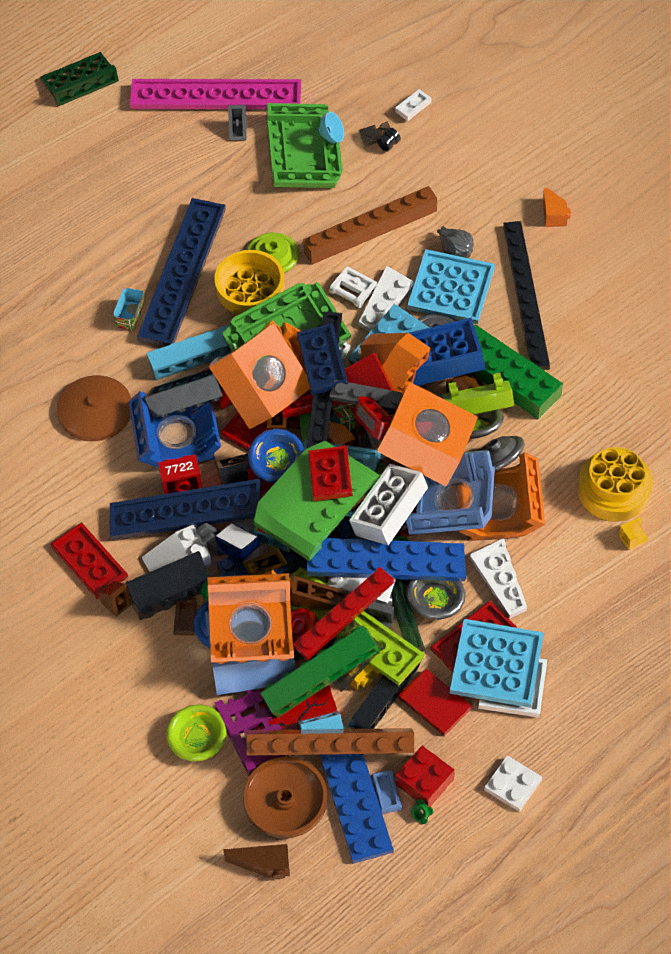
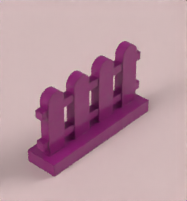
(248, 722)

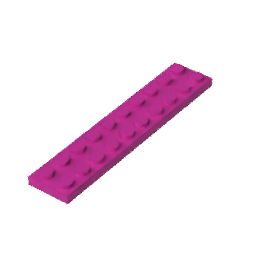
(212, 93)

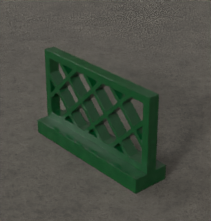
(80, 85)

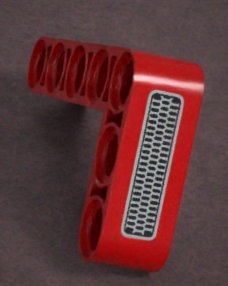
(372, 417)

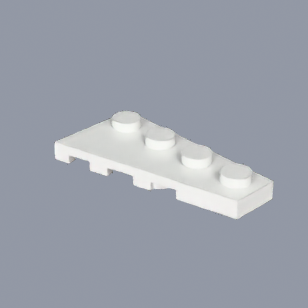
(390, 289)
(498, 573)

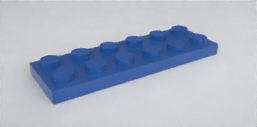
(357, 806)

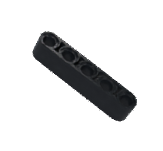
(378, 702)

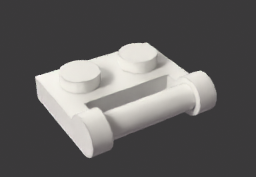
(356, 282)

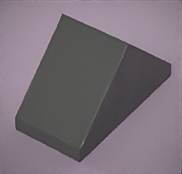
(237, 122)

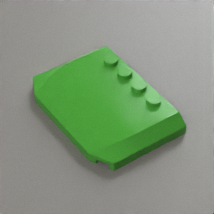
(298, 150)
(298, 306)
(293, 516)

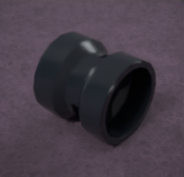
(389, 139)

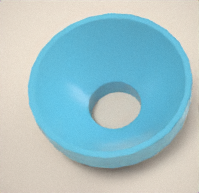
(331, 128)

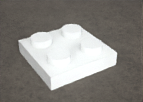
(513, 783)

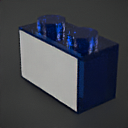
(237, 542)

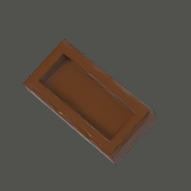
(184, 617)

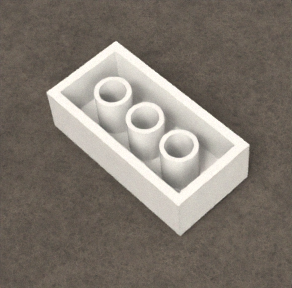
(388, 504)

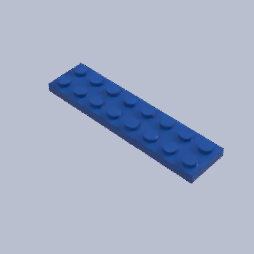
(398, 559)

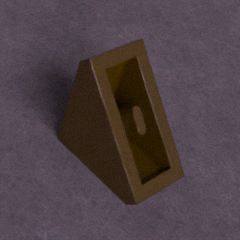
(264, 560)

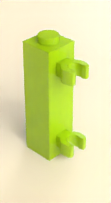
(482, 398)

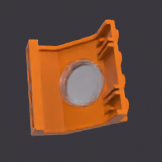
(261, 375)
(427, 434)
(516, 502)
(247, 606)

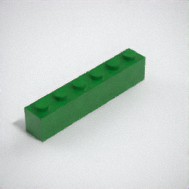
(320, 671)

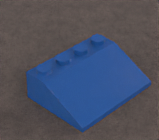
(452, 352)

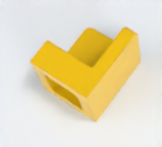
(632, 533)

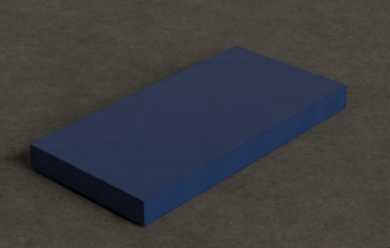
(322, 358)

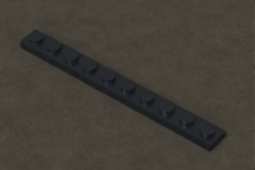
(526, 294)
(321, 402)

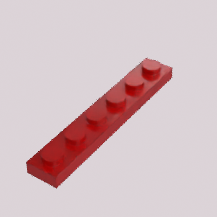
(343, 613)

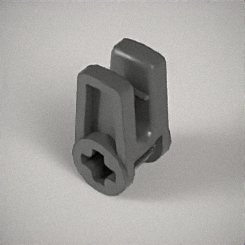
(208, 539)

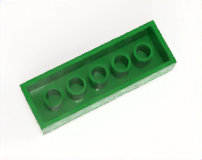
(531, 386)

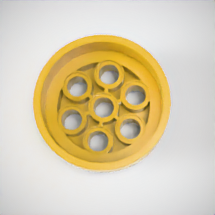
(248, 280)
(612, 503)

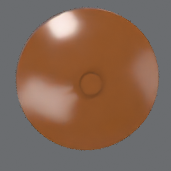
(94, 408)
(285, 797)

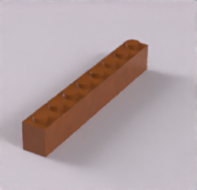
(370, 225)
(329, 741)

